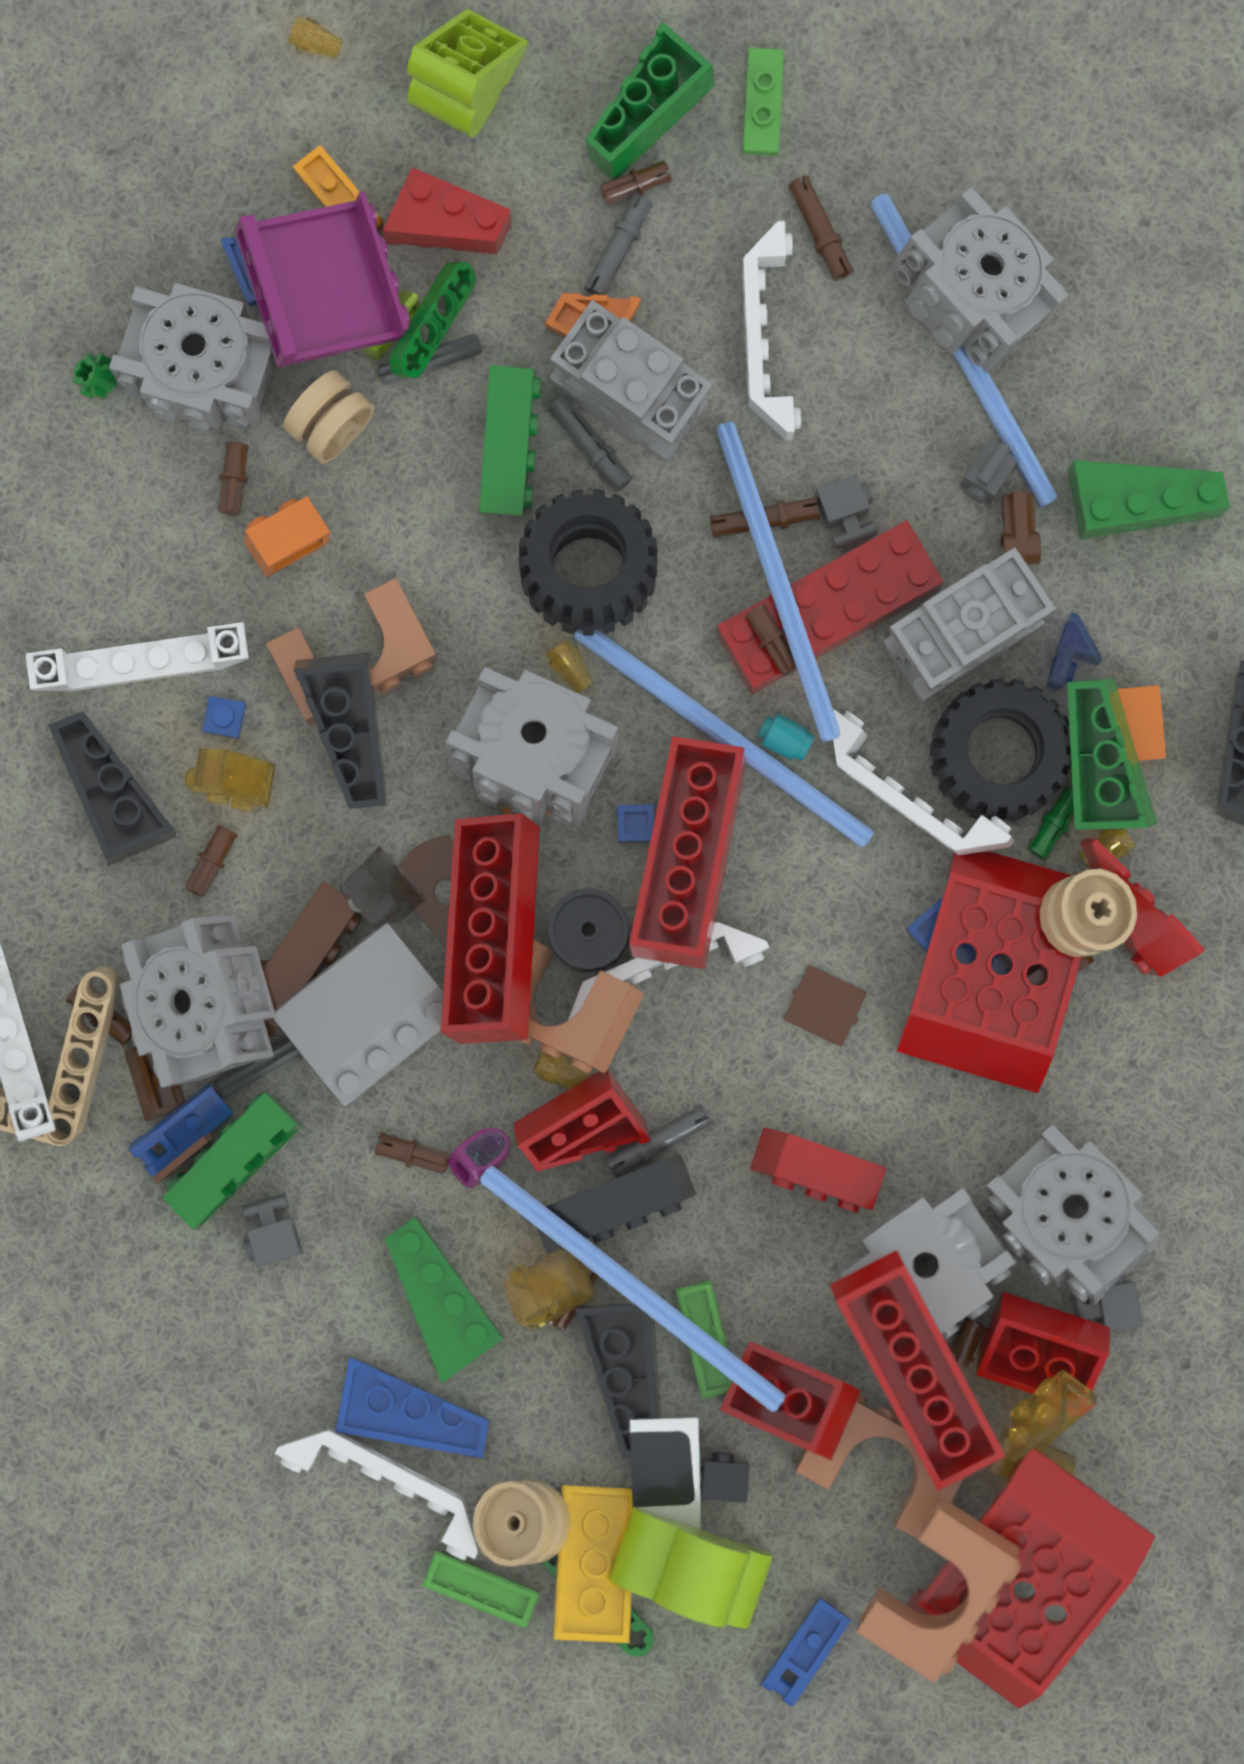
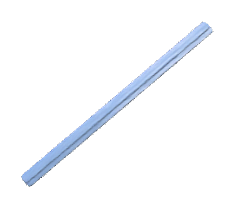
(978, 378)
(778, 582)
(725, 734)
(632, 1289)

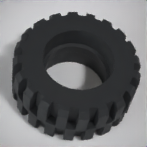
(578, 519)
(1028, 710)

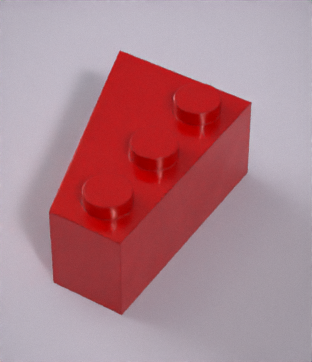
(445, 216)
(580, 1122)
(818, 1169)

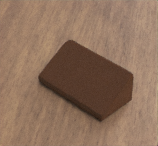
(152, 1098)

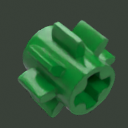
(94, 376)

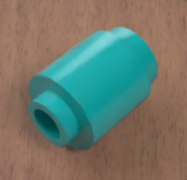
(785, 737)

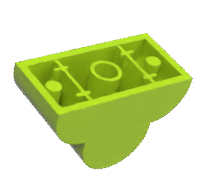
(463, 70)
(690, 1570)

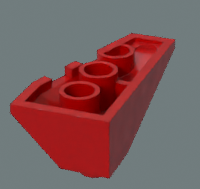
(1158, 940)

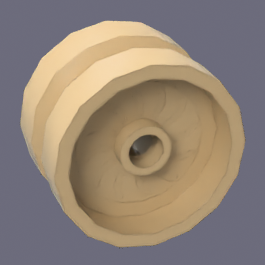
(328, 416)
(1088, 913)
(521, 1522)

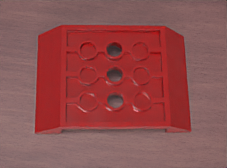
(968, 1012)
(1073, 1553)

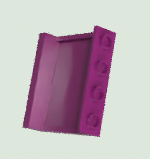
(322, 281)

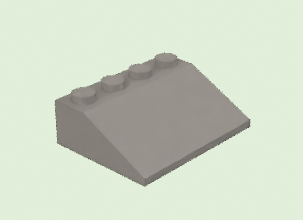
(363, 1014)

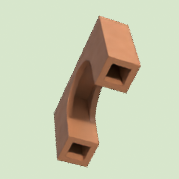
(404, 650)
(595, 1030)
(866, 1424)
(931, 1641)

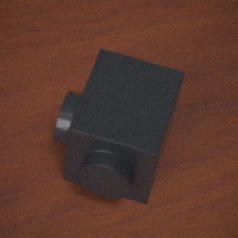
(724, 1478)

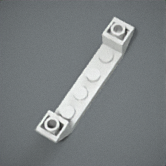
(775, 411)
(138, 662)
(982, 837)
(740, 946)
(18, 1066)
(303, 1452)

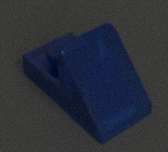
(1075, 644)

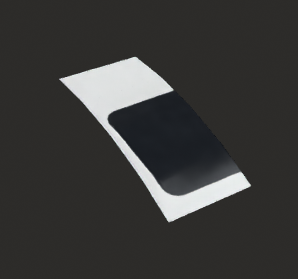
(666, 1468)

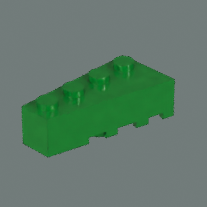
(649, 102)
(508, 440)
(1139, 497)
(1104, 761)
(232, 1160)
(443, 1304)

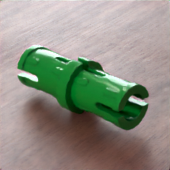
(1053, 826)

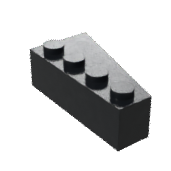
(345, 711)
(1231, 790)
(108, 791)
(624, 1201)
(626, 1364)

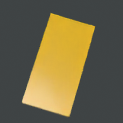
(585, 1599)

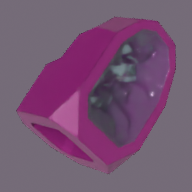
(477, 1154)

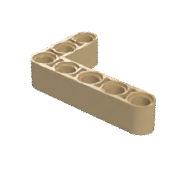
(69, 1068)

